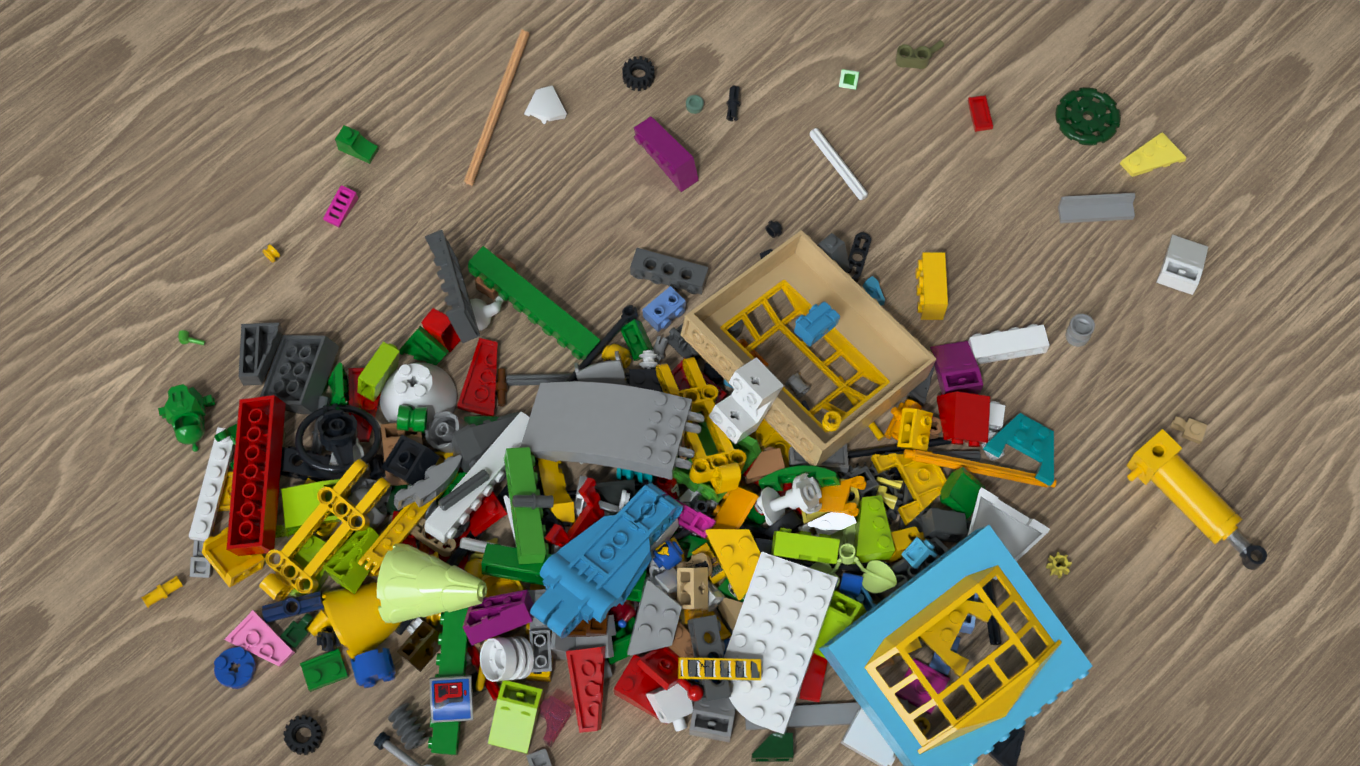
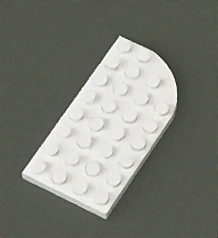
(781, 628)

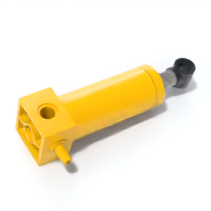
(1162, 465)

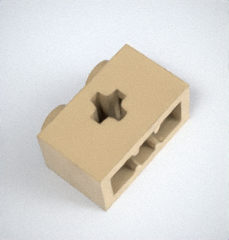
(692, 587)

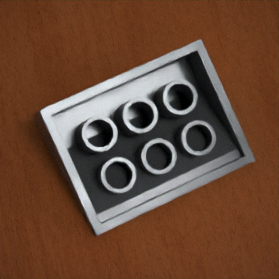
(300, 371)

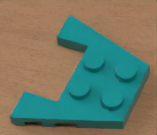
(1030, 439)

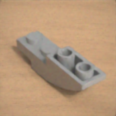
(436, 480)
(540, 639)

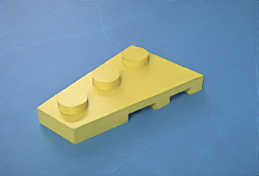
(1152, 155)

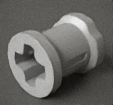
(797, 385)

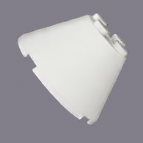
(419, 386)

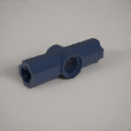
(282, 610)

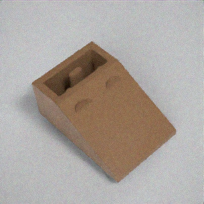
(389, 438)

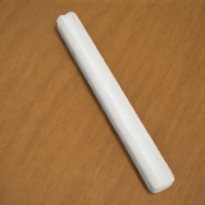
(838, 164)

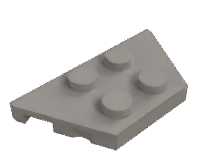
(654, 621)

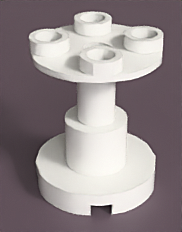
(804, 494)

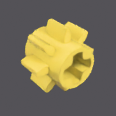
(1058, 570)

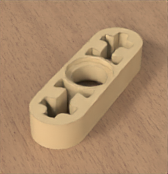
(432, 543)

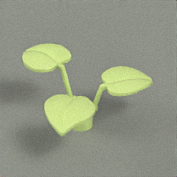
(877, 576)

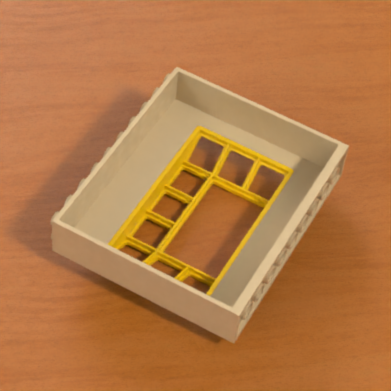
(864, 337)

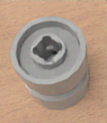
(1080, 330)

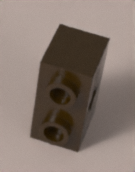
(420, 646)

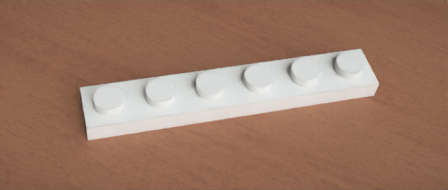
(212, 489)

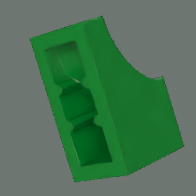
(354, 144)

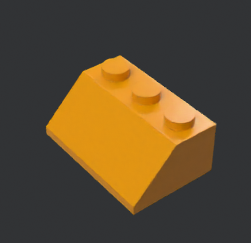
(733, 509)

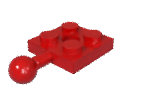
(653, 665)

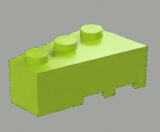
(872, 531)
(804, 546)
(344, 564)

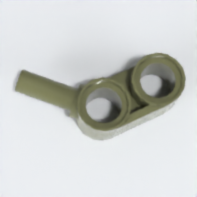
(913, 56)

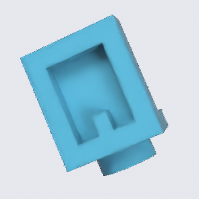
(918, 552)

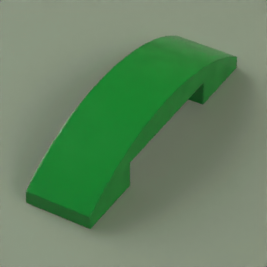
(778, 478)

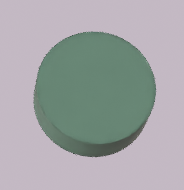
(694, 104)

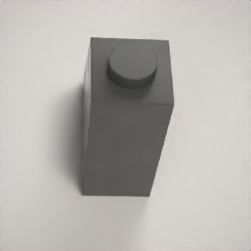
(836, 250)

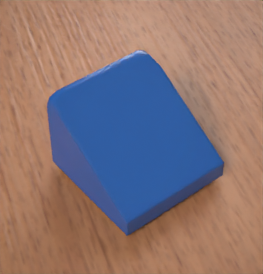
(851, 584)

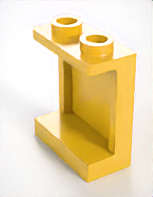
(227, 564)

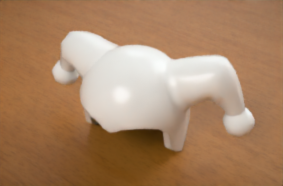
(484, 312)

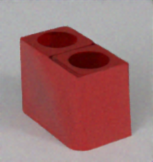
(440, 327)

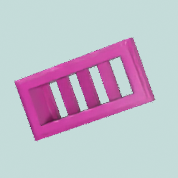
(339, 197)

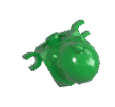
(186, 413)

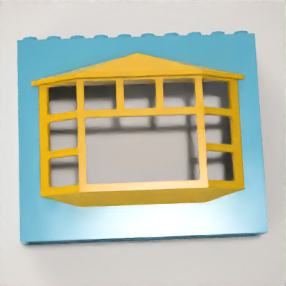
(919, 606)

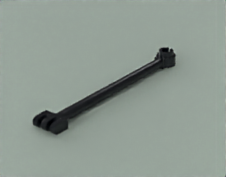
(627, 316)

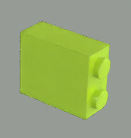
(378, 371)

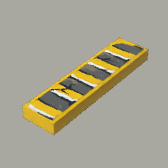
(719, 668)

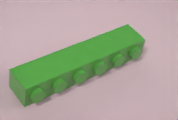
(526, 522)

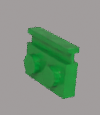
(324, 670)

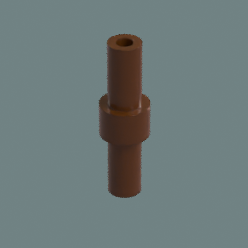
(501, 387)

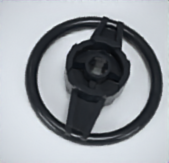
(338, 434)

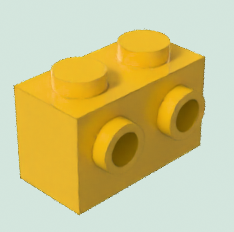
(915, 429)

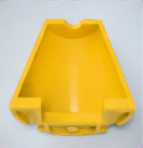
(357, 618)

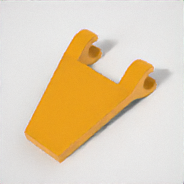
(835, 497)

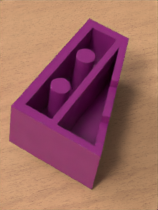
(498, 615)

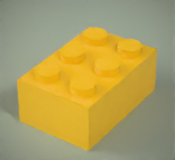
(931, 286)

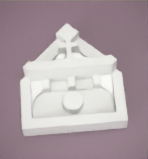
(546, 105)

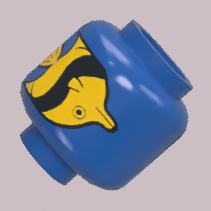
(667, 555)

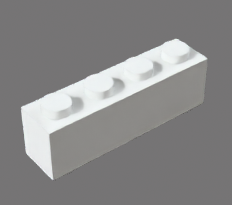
(1009, 344)

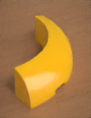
(554, 484)

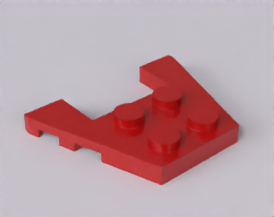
(586, 518)

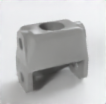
(603, 372)

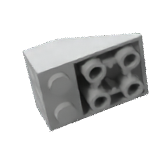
(713, 719)

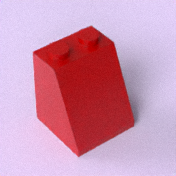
(964, 418)

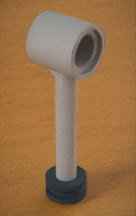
(382, 741)

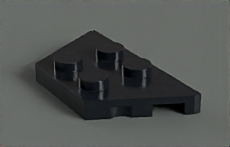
(1008, 751)

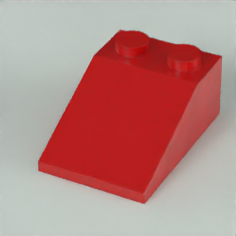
(634, 685)

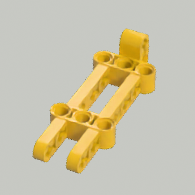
(727, 473)
(281, 584)

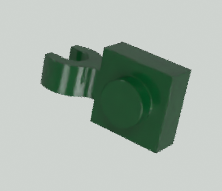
(296, 633)

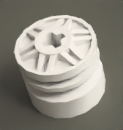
(506, 658)

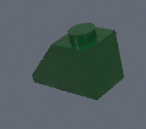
(775, 749)

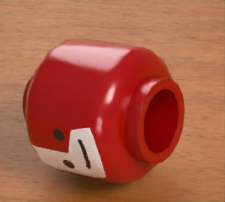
(668, 486)

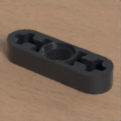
(863, 252)

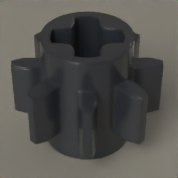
(328, 639)

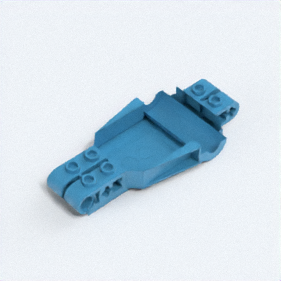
(603, 562)

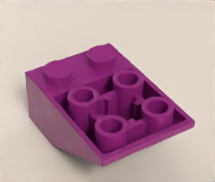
(957, 368)

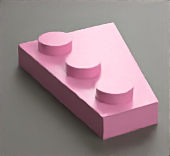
(260, 639)

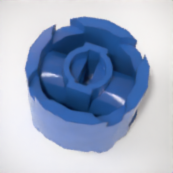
(373, 667)

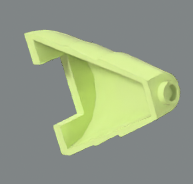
(423, 585)

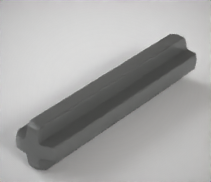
(463, 490)

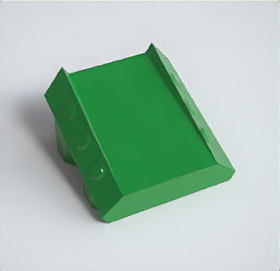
(339, 386)
(961, 491)

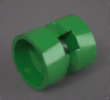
(412, 418)

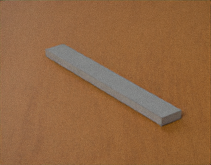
(820, 715)

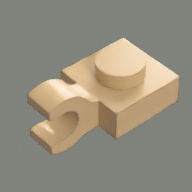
(1191, 429)

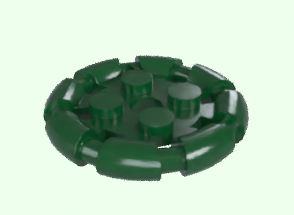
(1089, 107)

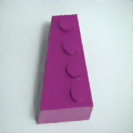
(667, 153)

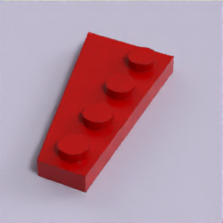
(362, 402)
(587, 680)

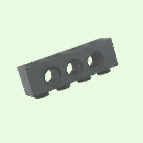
(663, 263)
(701, 649)

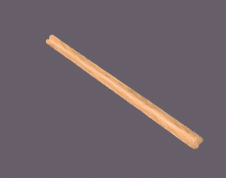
(497, 107)

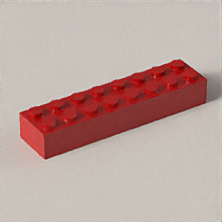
(256, 476)

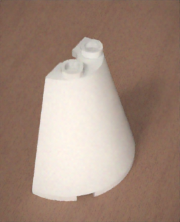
(1011, 526)

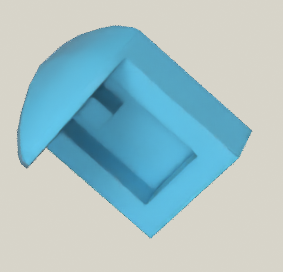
(872, 287)

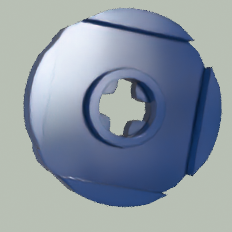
(224, 664)

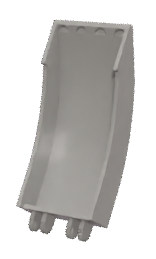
(611, 426)

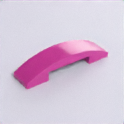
(694, 521)

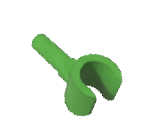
(185, 339)

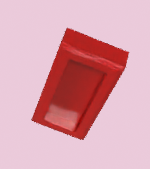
(980, 113)

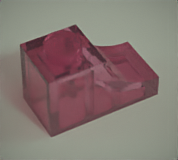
(556, 716)

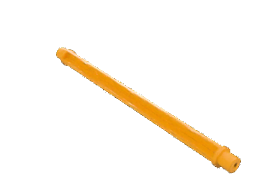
(974, 467)

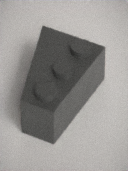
(257, 351)

